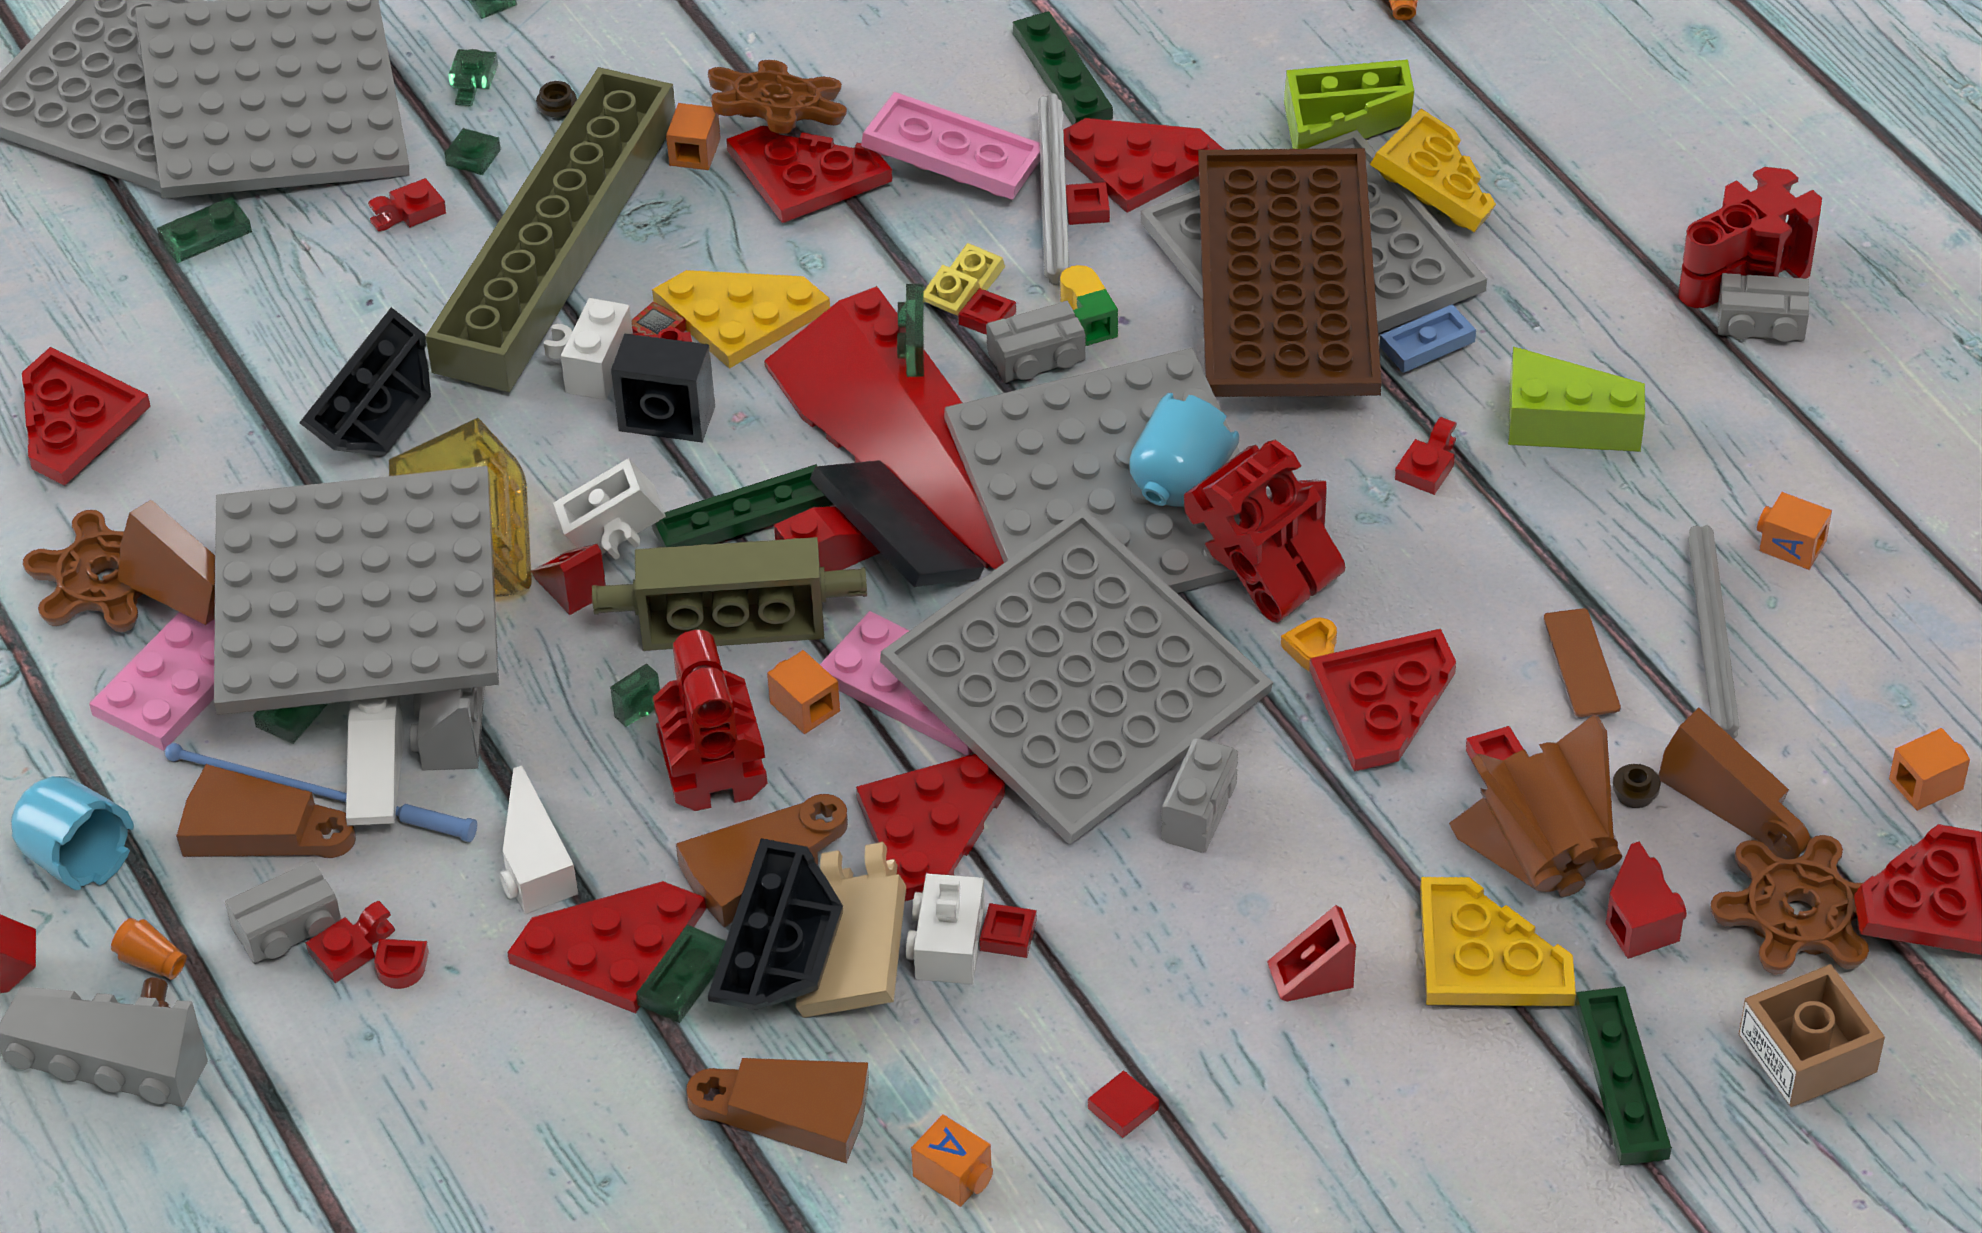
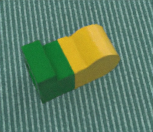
(1090, 303)

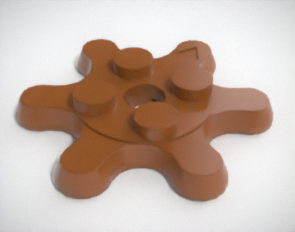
(776, 96)
(77, 578)
(1782, 881)

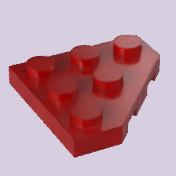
(1135, 158)
(805, 171)
(74, 413)
(1383, 693)
(931, 815)
(1928, 893)
(608, 942)

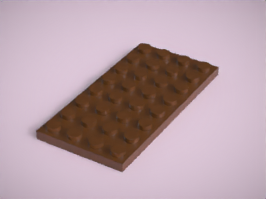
(1288, 273)

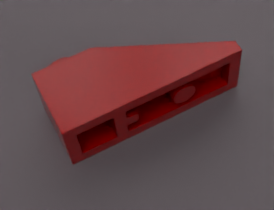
(838, 539)

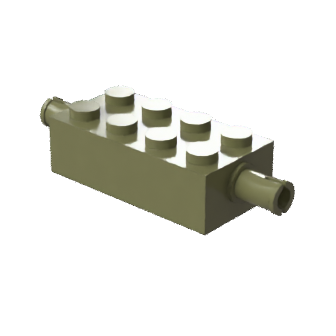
(731, 591)

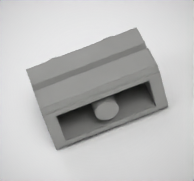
(1763, 307)
(1036, 342)
(1199, 795)
(283, 912)

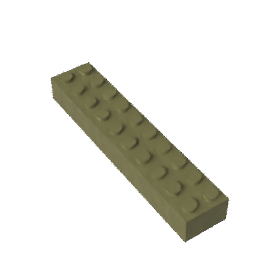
(551, 230)

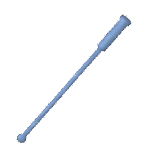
(407, 813)

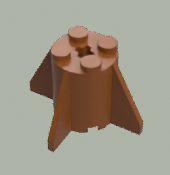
(1546, 812)

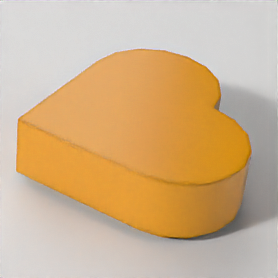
(1310, 640)

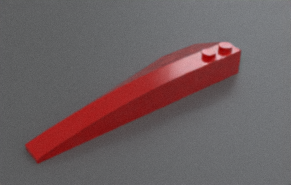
(855, 389)

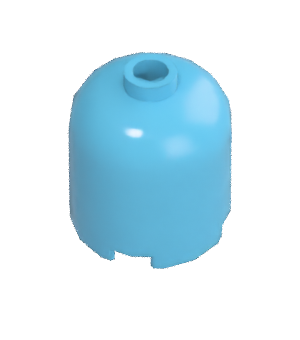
(1180, 449)
(71, 831)

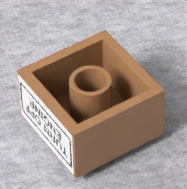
(1811, 1035)

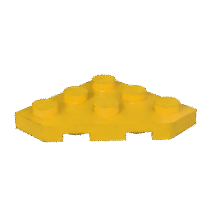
(1429, 164)
(740, 310)
(1486, 951)

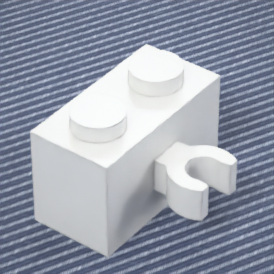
(591, 347)
(610, 509)
(947, 929)

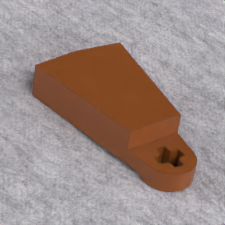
(167, 563)
(1732, 784)
(257, 817)
(722, 859)
(789, 1101)

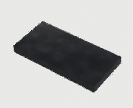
(897, 523)

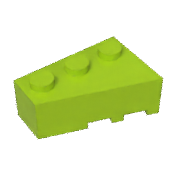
(1347, 98)
(1572, 405)

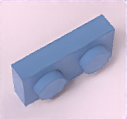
(1427, 338)

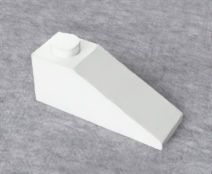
(374, 760)
(533, 853)

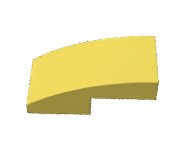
(957, 284)

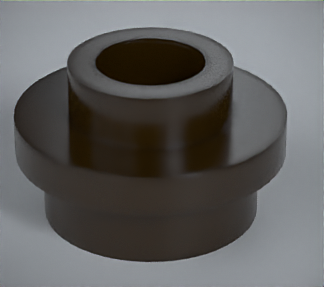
(555, 99)
(1636, 785)

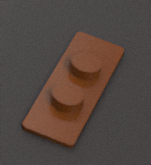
(1581, 662)

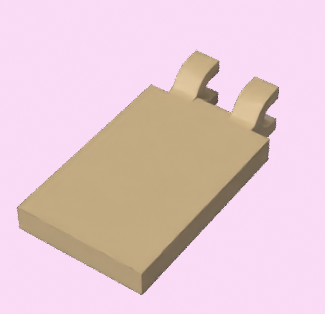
(868, 938)

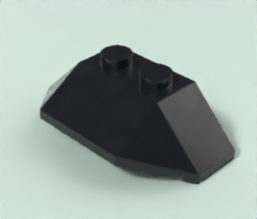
(374, 391)
(778, 930)

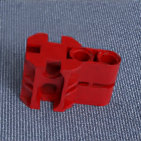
(1750, 236)
(1280, 541)
(708, 727)

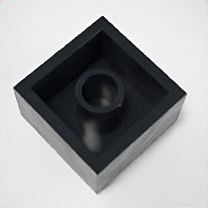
(663, 387)

